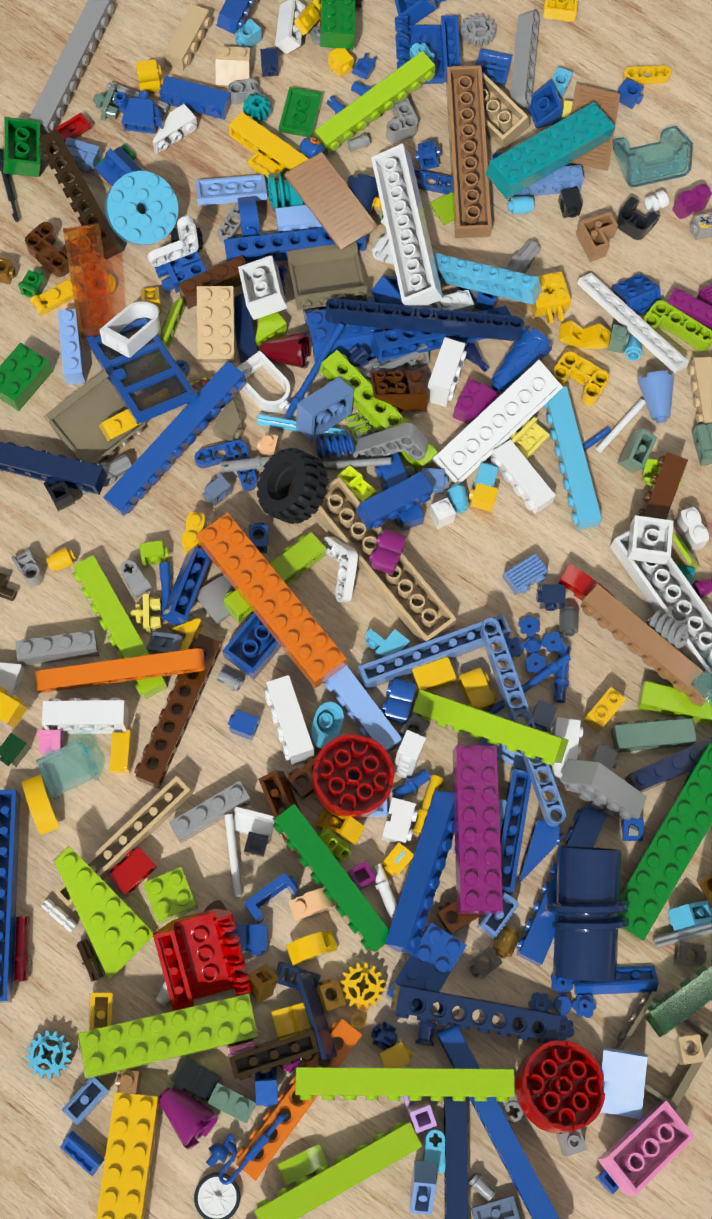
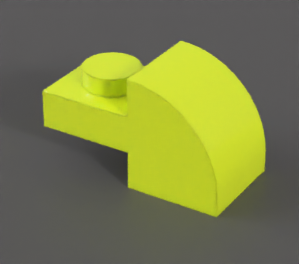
(356, 484)

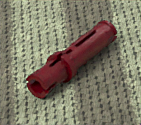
(21, 953)

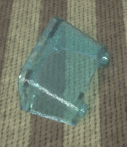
(655, 161)

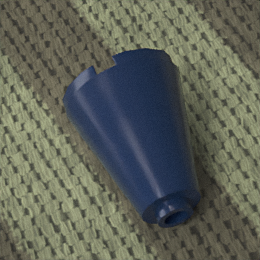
(364, 189)

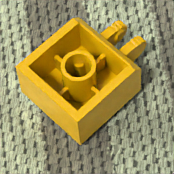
(553, 297)

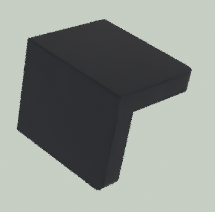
(256, 844)

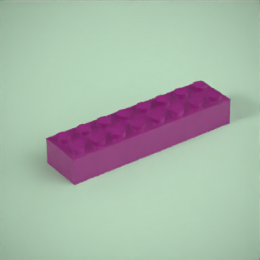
(477, 830)

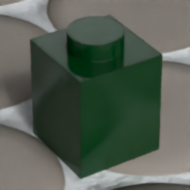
(13, 750)

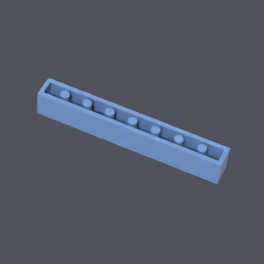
(449, 645)

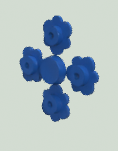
(533, 645)
(563, 1004)

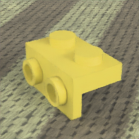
(529, 438)

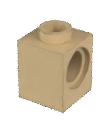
(685, 1057)

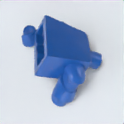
(139, 113)

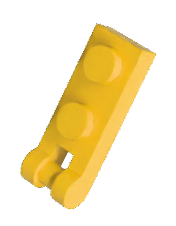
(308, 16)
(54, 297)

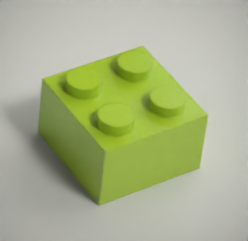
(170, 895)

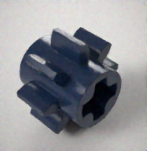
(359, 356)
(384, 1035)

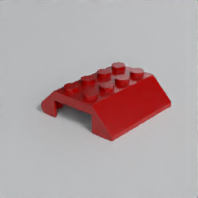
(201, 957)

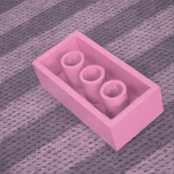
(646, 1148)

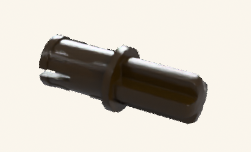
(89, 960)

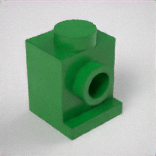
(32, 283)

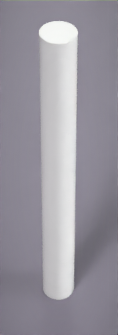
(618, 428)
(233, 855)

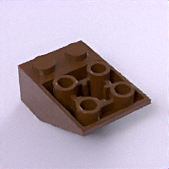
(401, 389)

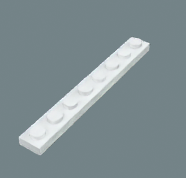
(633, 322)

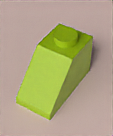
(270, 327)

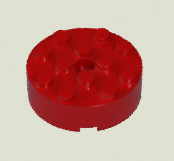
(348, 796)
(540, 1093)

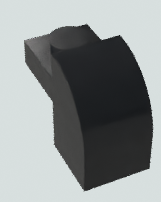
(60, 495)

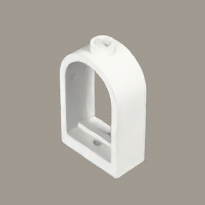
(128, 347)
(252, 365)

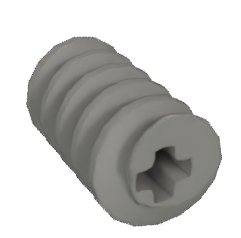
(669, 629)

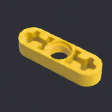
(655, 71)

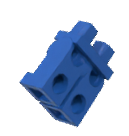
(180, 271)

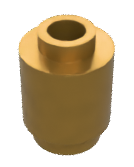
(506, 942)

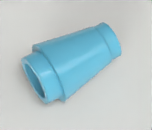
(633, 349)

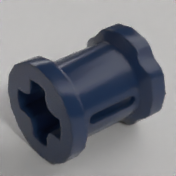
(426, 1033)

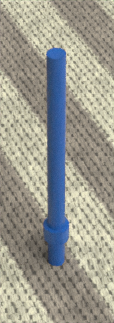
(316, 367)
(552, 668)

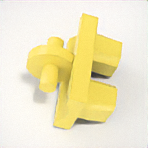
(149, 622)

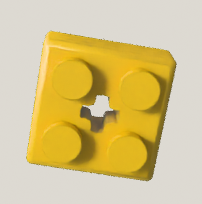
(560, 9)

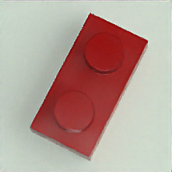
(74, 127)

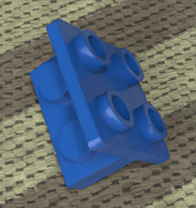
(116, 165)

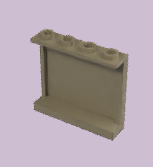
(325, 274)
(79, 418)

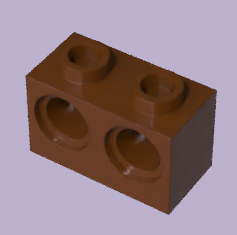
(306, 773)
(461, 921)

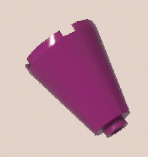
(187, 1116)

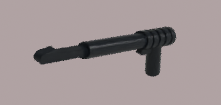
(9, 190)

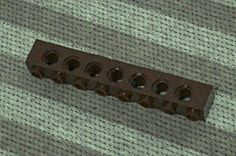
(54, 142)

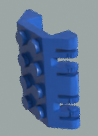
(440, 40)
(352, 335)

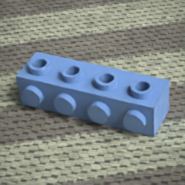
(562, 179)

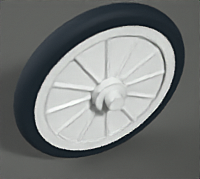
(215, 1199)

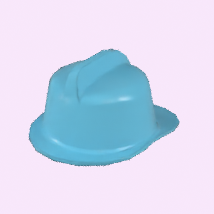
(326, 723)

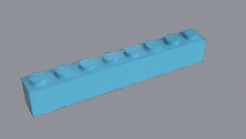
(572, 461)

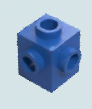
(428, 155)

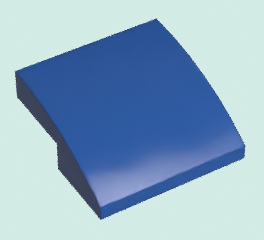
(494, 65)

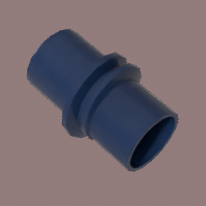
(587, 913)

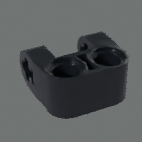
(633, 223)

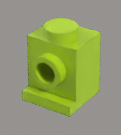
(153, 553)

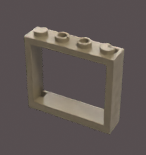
(690, 1069)

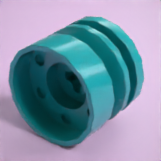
(281, 192)

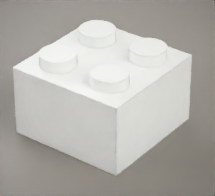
(650, 540)

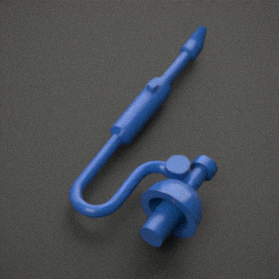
(220, 1152)

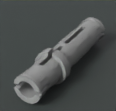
(244, 464)

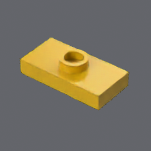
(264, 165)

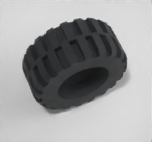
(277, 479)

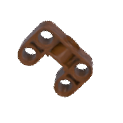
(44, 251)

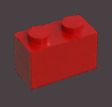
(132, 871)

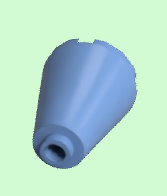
(657, 393)

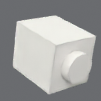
(442, 513)

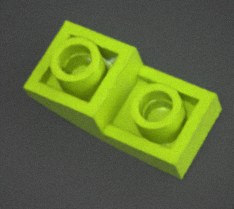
(302, 1164)

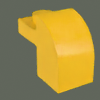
(311, 947)

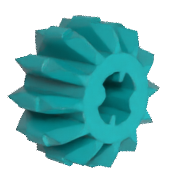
(257, 107)

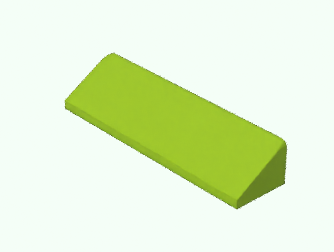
(171, 322)

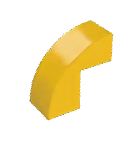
(588, 338)
(40, 805)

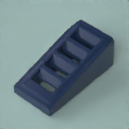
(280, 971)

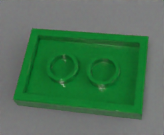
(300, 112)

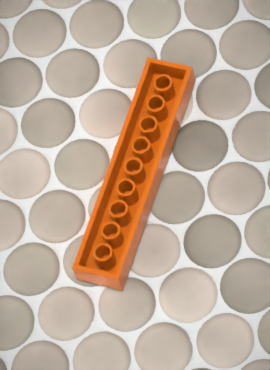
(271, 600)

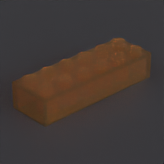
(89, 278)

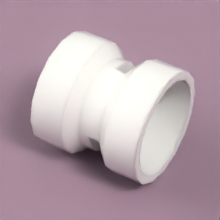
(657, 201)

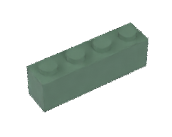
(653, 735)

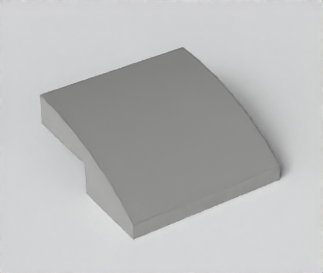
(212, 597)

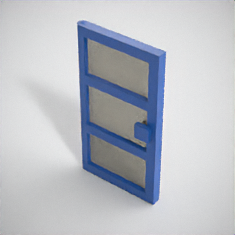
(148, 380)

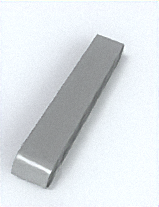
(524, 59)

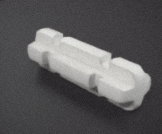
(59, 915)

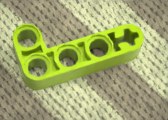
(699, 335)

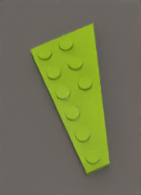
(107, 920)

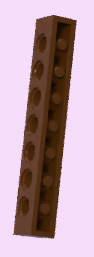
(155, 776)

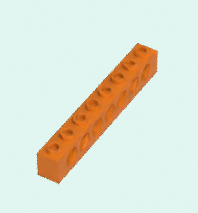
(254, 1168)

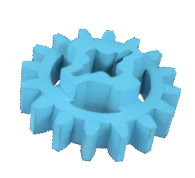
(44, 1045)

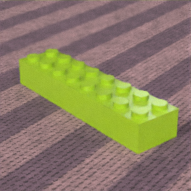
(166, 1036)

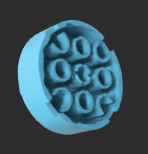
(159, 205)

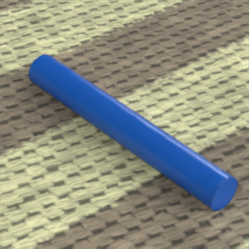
(596, 438)

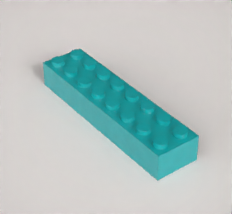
(550, 150)

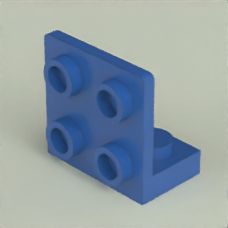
(638, 292)

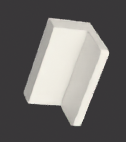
(252, 821)

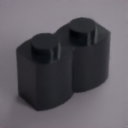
(196, 1079)

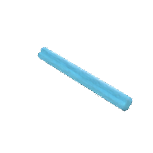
(290, 424)

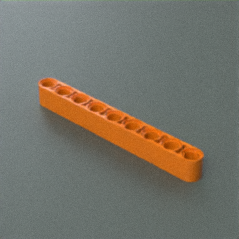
(120, 670)

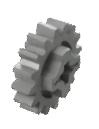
(477, 30)

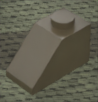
(228, 425)

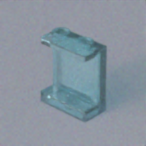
(67, 768)

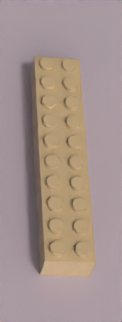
(405, 589)

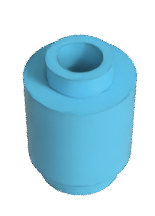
(521, 205)
(458, 498)

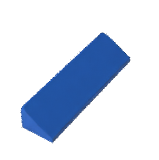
(629, 980)

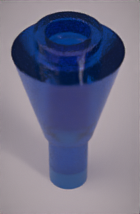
(474, 356)

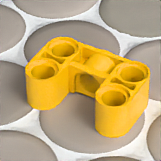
(583, 373)

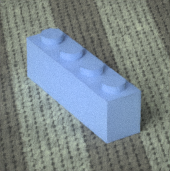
(295, 218)
(71, 347)

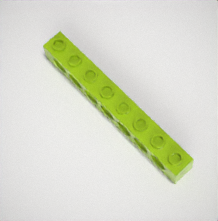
(368, 407)

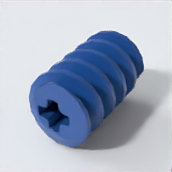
(335, 446)

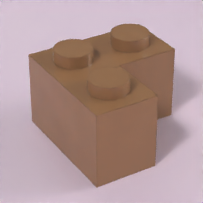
(594, 234)

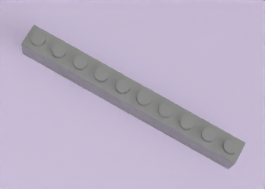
(71, 64)

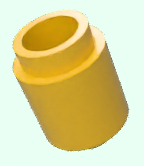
(60, 559)

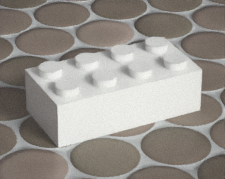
(86, 717)
(290, 721)

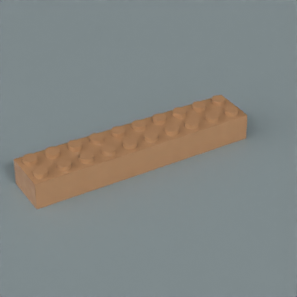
(468, 152)

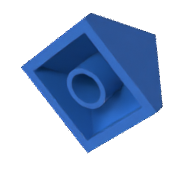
(546, 106)

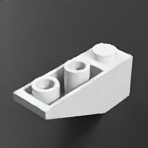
(176, 126)

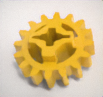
(371, 987)

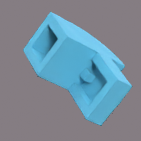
(394, 643)

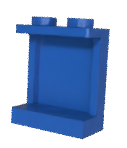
(268, 893)

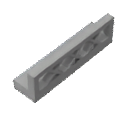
(396, 363)

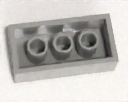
(603, 789)

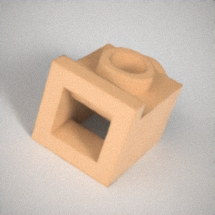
(268, 445)

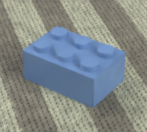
(324, 408)

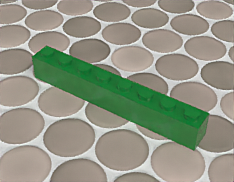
(332, 877)

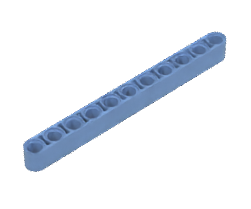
(521, 710)

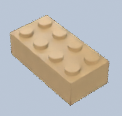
(502, 116)
(216, 324)

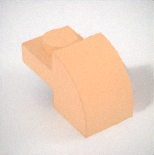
(310, 904)

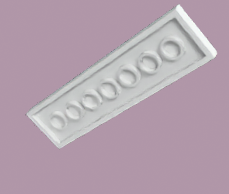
(497, 422)

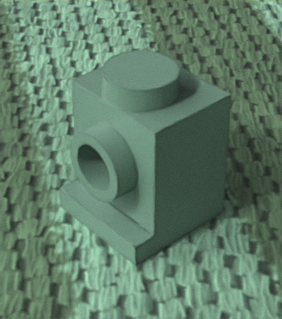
(618, 339)

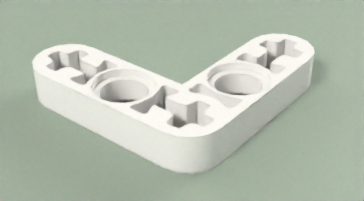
(178, 249)
(347, 568)

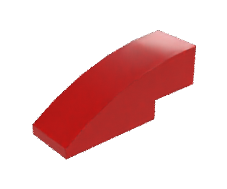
(578, 582)

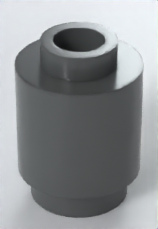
(568, 621)

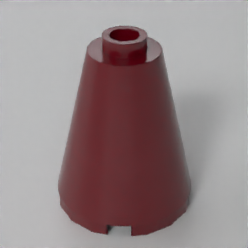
(288, 349)

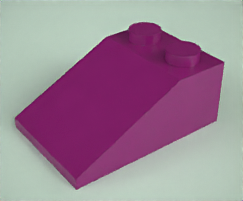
(473, 401)

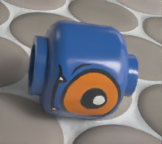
(311, 147)

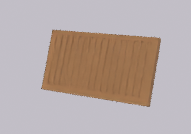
(608, 103)
(331, 201)

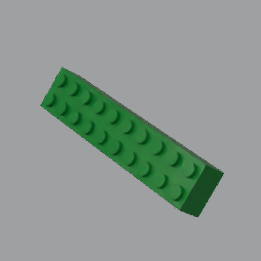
(669, 849)

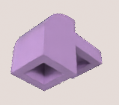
(420, 1114)

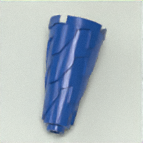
(522, 356)

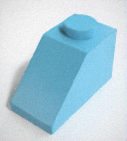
(690, 915)

